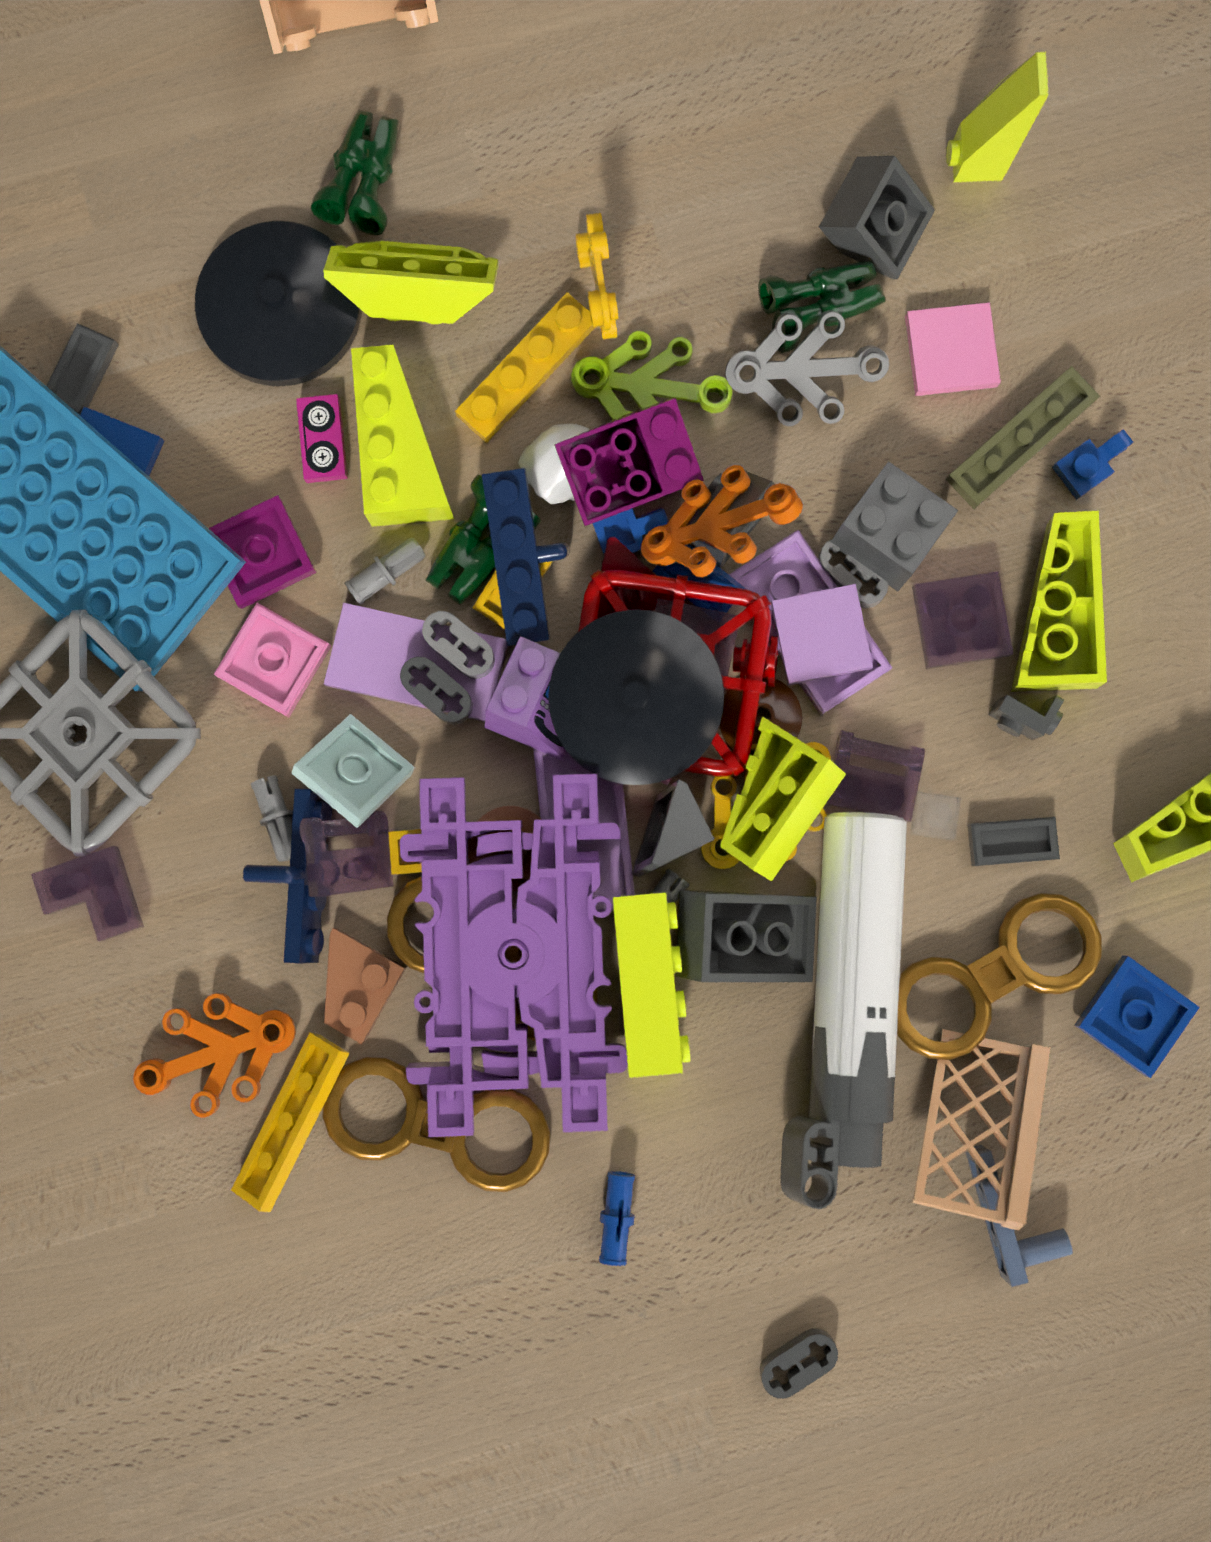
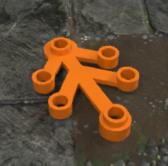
(667, 542)
(222, 1051)

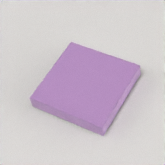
(821, 634)

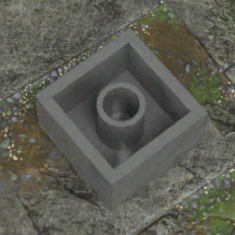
(894, 526)

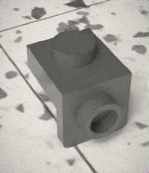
(1020, 719)

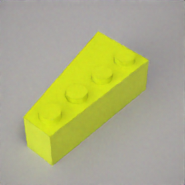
(394, 453)
(1066, 613)
(648, 985)

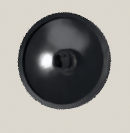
(270, 306)
(636, 697)

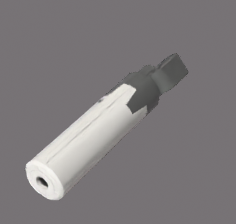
(852, 1006)

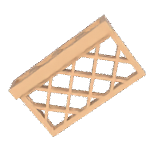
(1018, 1145)

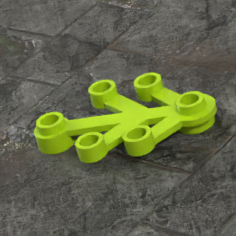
(644, 382)

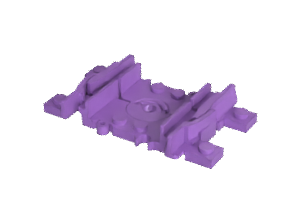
(477, 983)

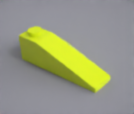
(999, 124)

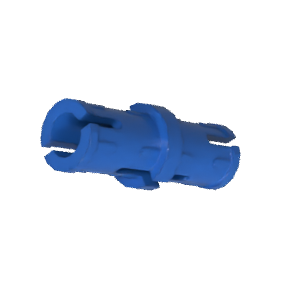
(617, 1218)

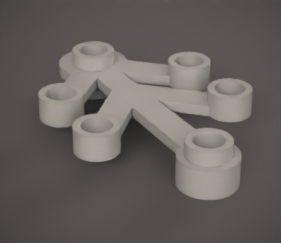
(799, 367)

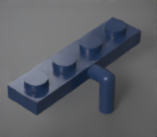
(518, 556)
(303, 918)

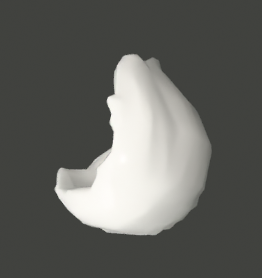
(544, 466)

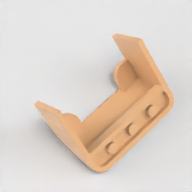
(297, 21)

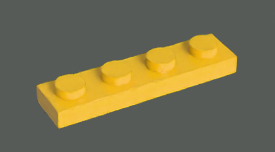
(526, 368)
(289, 1122)

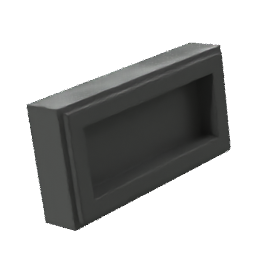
(82, 367)
(1013, 841)

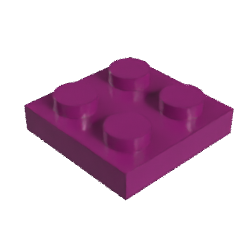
(271, 551)

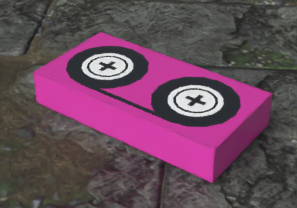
(321, 438)

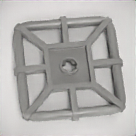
(107, 733)

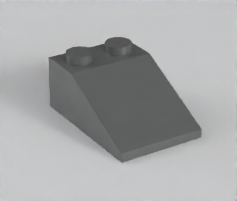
(746, 937)

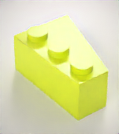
(779, 800)

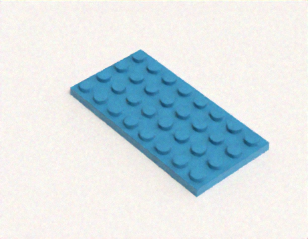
(97, 530)

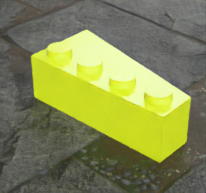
(1169, 835)

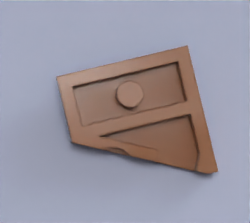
(357, 985)

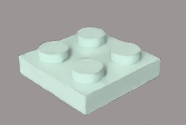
(353, 770)

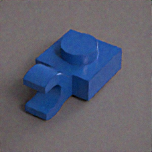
(1089, 465)
(628, 528)

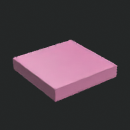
(952, 349)
(272, 660)

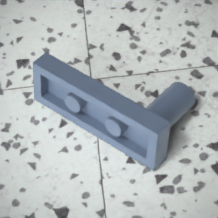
(1010, 1254)

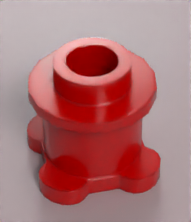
(741, 655)

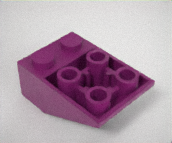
(629, 461)

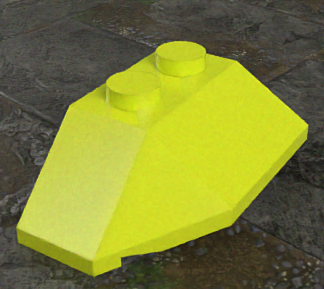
(411, 279)

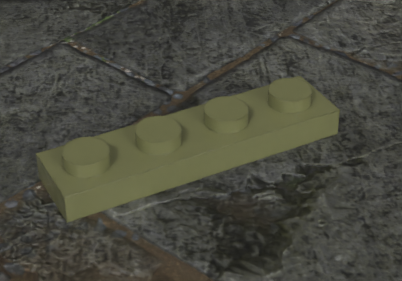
(1022, 437)

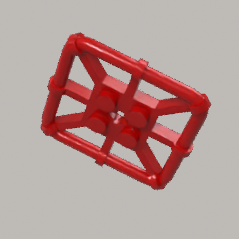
(752, 684)

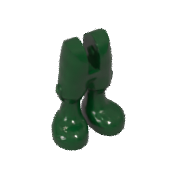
(356, 156)
(830, 287)
(467, 550)

